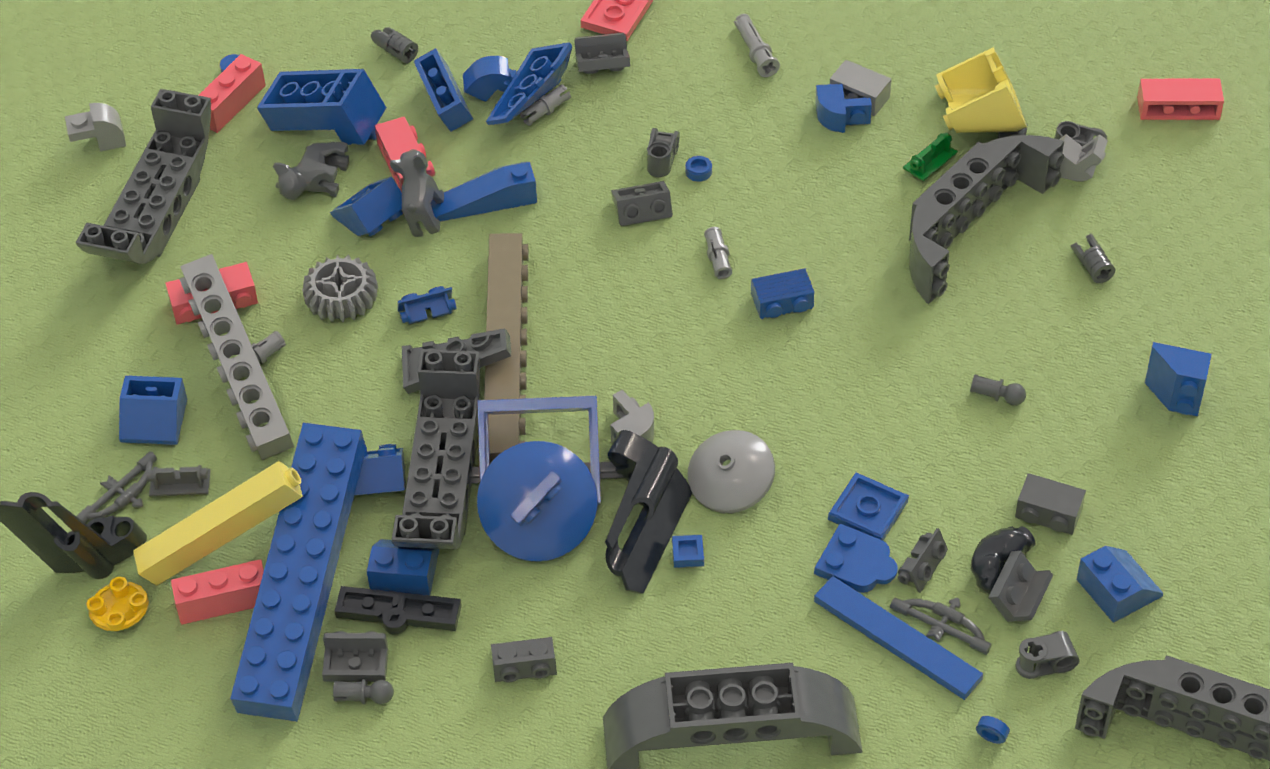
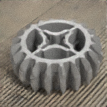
(323, 291)

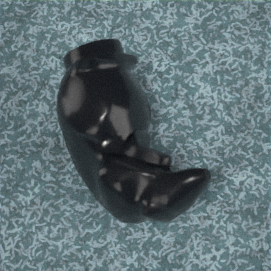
(994, 551)

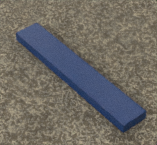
(898, 637)

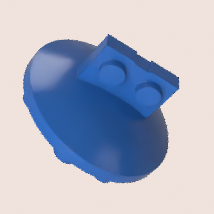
(537, 501)

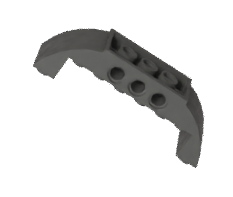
(158, 185)
(967, 192)
(441, 452)
(1181, 698)
(730, 709)

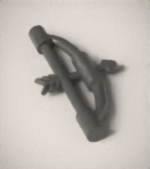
(126, 497)
(939, 627)

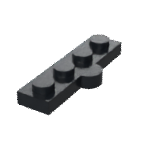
(398, 609)

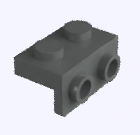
(601, 52)
(355, 656)

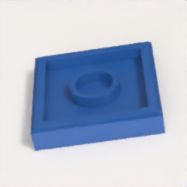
(868, 506)

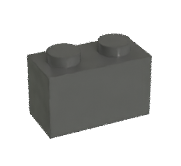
(1050, 504)

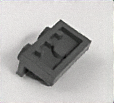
(642, 203)
(1019, 588)
(523, 659)

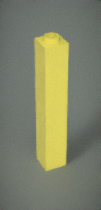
(218, 523)

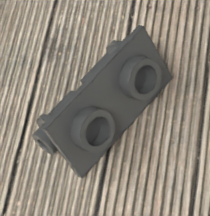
(178, 482)
(929, 552)

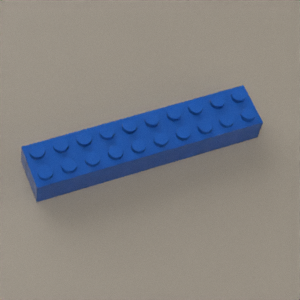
(299, 575)

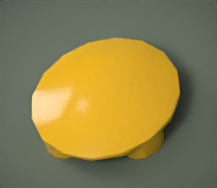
(118, 605)

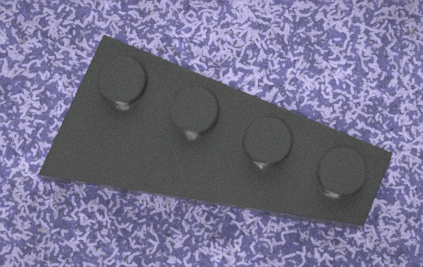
(491, 346)

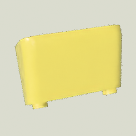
(980, 96)

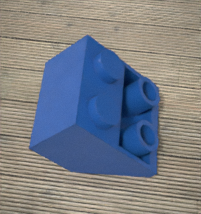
(151, 410)
(382, 471)

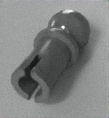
(1013, 393)
(379, 692)

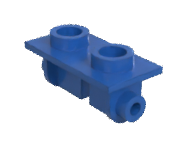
(415, 305)

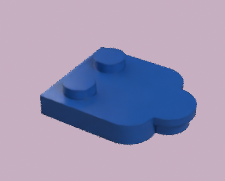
(856, 560)

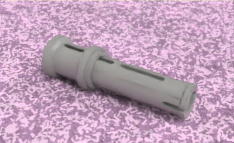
(759, 51)

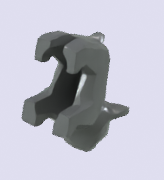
(315, 170)
(418, 192)

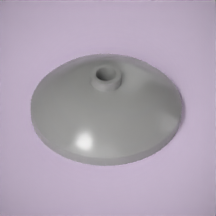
(738, 483)

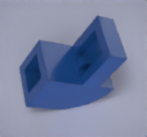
(487, 76)
(836, 112)

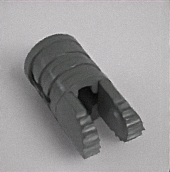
(395, 44)
(1095, 260)

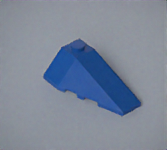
(534, 78)
(493, 191)

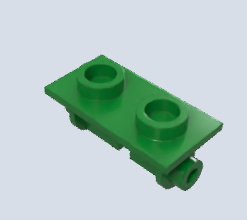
(931, 157)

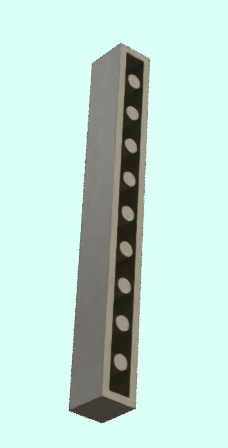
(506, 310)

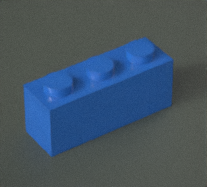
(443, 90)

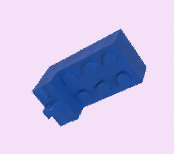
(324, 101)

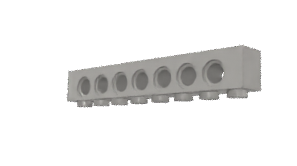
(274, 436)

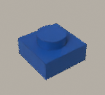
(688, 551)

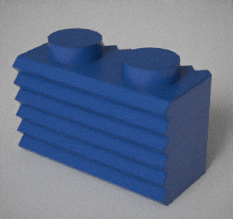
(782, 293)

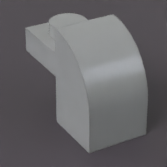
(99, 122)
(1080, 160)
(632, 417)

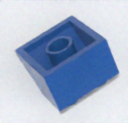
(370, 207)
(1178, 377)
(401, 568)
(1116, 582)

